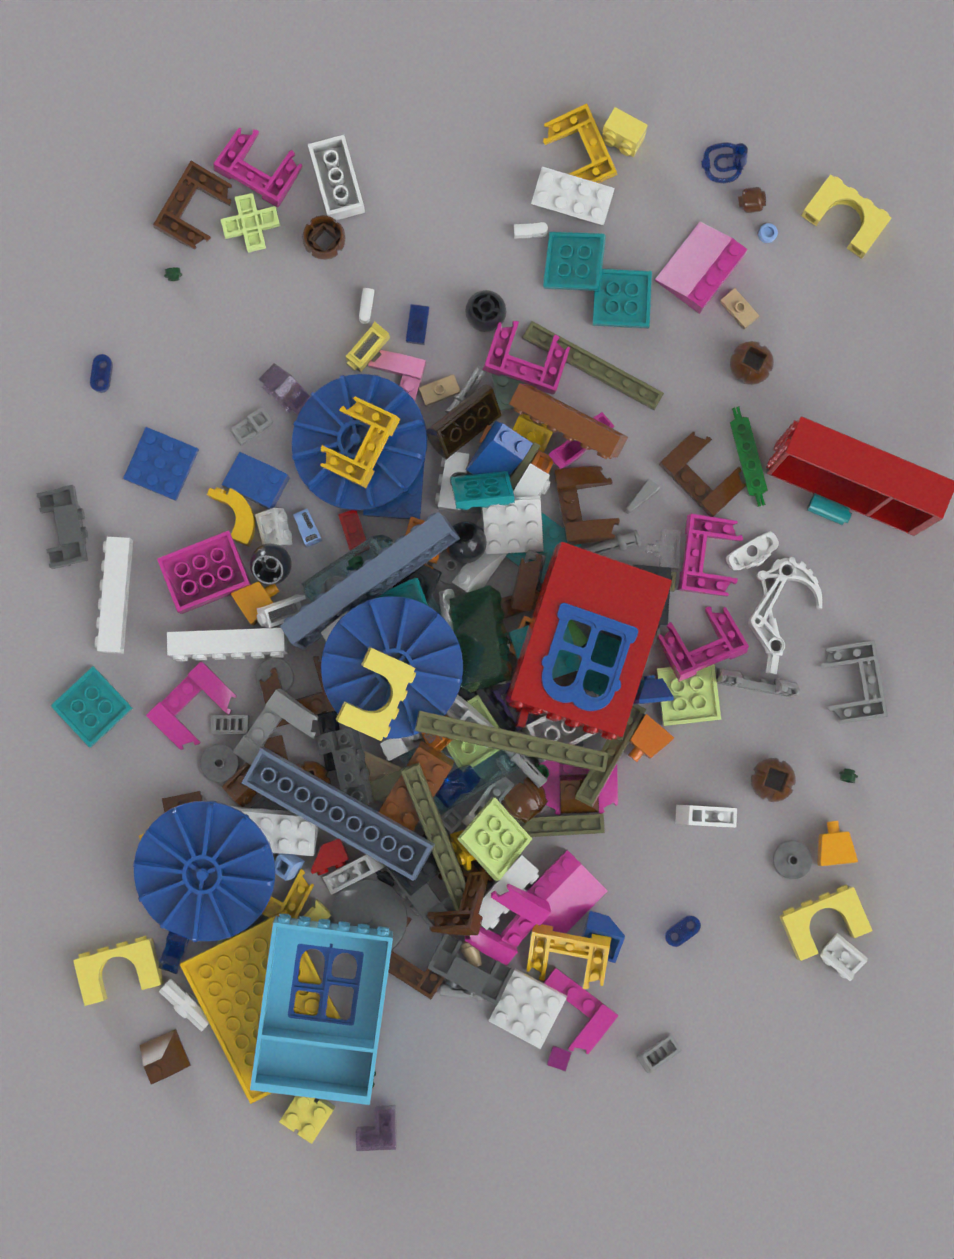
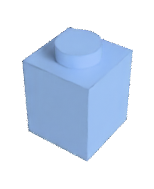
(288, 866)

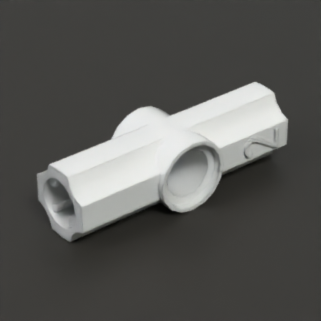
(184, 1004)

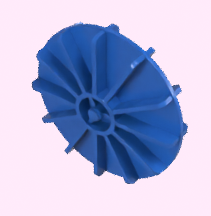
(325, 425)
(403, 631)
(204, 871)

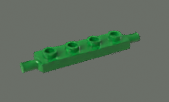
(748, 456)

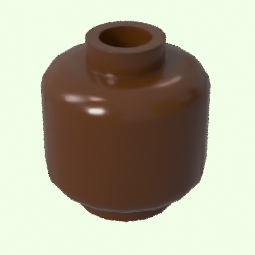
(752, 200)

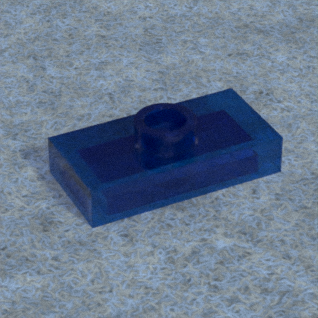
(417, 324)

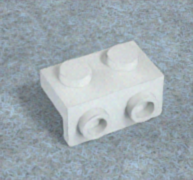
(843, 957)

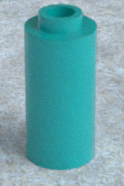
(829, 509)

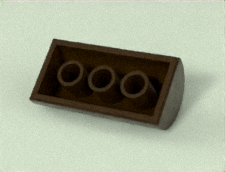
(464, 422)

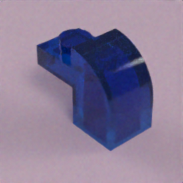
(457, 783)
(173, 952)

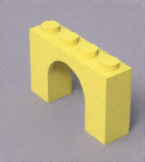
(835, 193)
(377, 722)
(797, 921)
(90, 967)

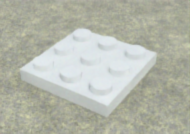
(514, 526)
(528, 1008)

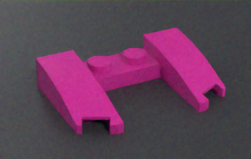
(231, 165)
(544, 378)
(698, 530)
(686, 664)
(165, 712)
(552, 786)
(529, 911)
(600, 1015)

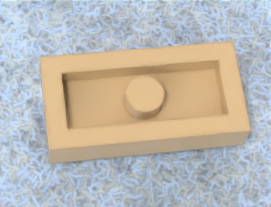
(739, 308)
(439, 390)

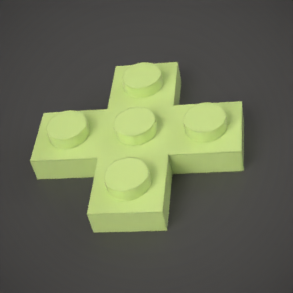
(250, 222)

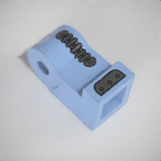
(307, 528)

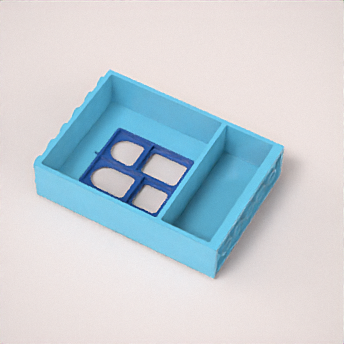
(320, 1053)

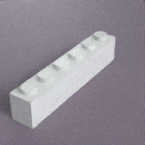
(115, 595)

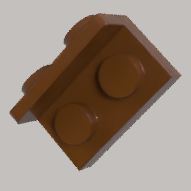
(236, 790)

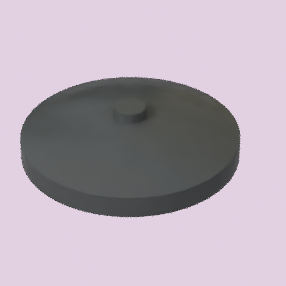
(371, 904)

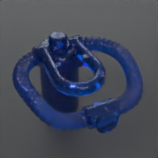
(739, 160)

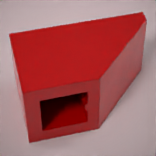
(329, 855)

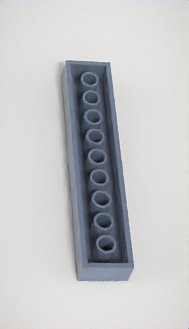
(370, 580)
(338, 813)

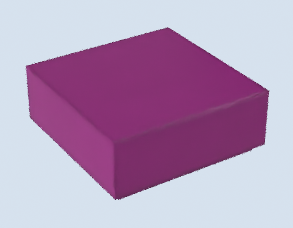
(559, 1058)

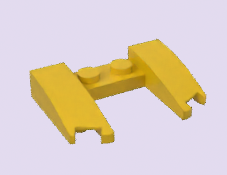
(582, 121)
(361, 468)
(294, 900)
(546, 940)

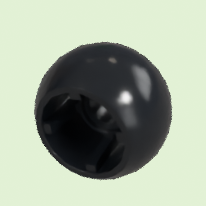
(480, 299)
(470, 545)
(267, 571)

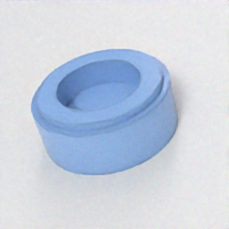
(767, 233)

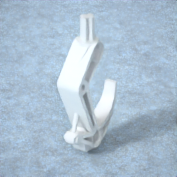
(769, 632)

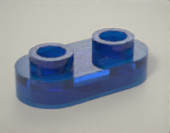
(101, 374)
(683, 932)

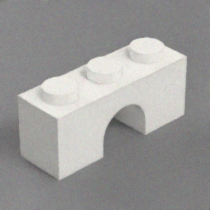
(453, 466)

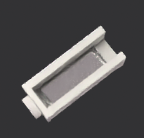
(277, 612)

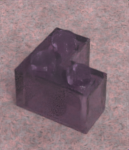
(284, 387)
(382, 1135)

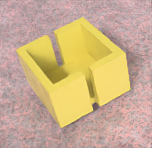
(624, 132)
(307, 1116)

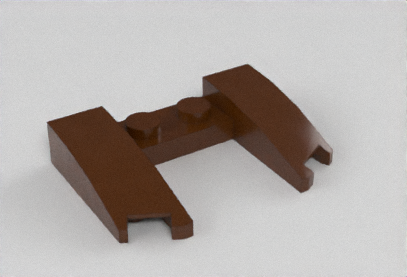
(169, 219)
(567, 484)
(709, 500)
(525, 592)
(316, 703)
(466, 920)
(423, 982)

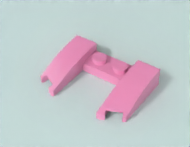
(406, 366)

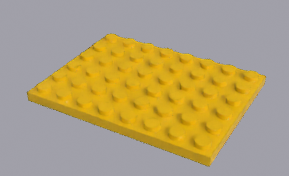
(231, 989)

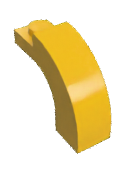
(245, 520)

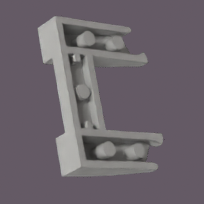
(866, 656)
(735, 679)
(278, 707)

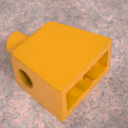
(254, 597)
(835, 846)

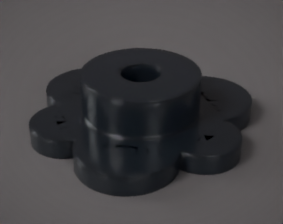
(385, 877)

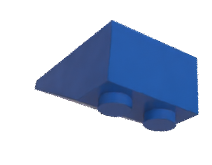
(499, 451)
(256, 480)

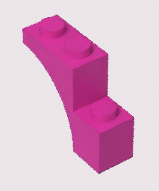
(571, 450)

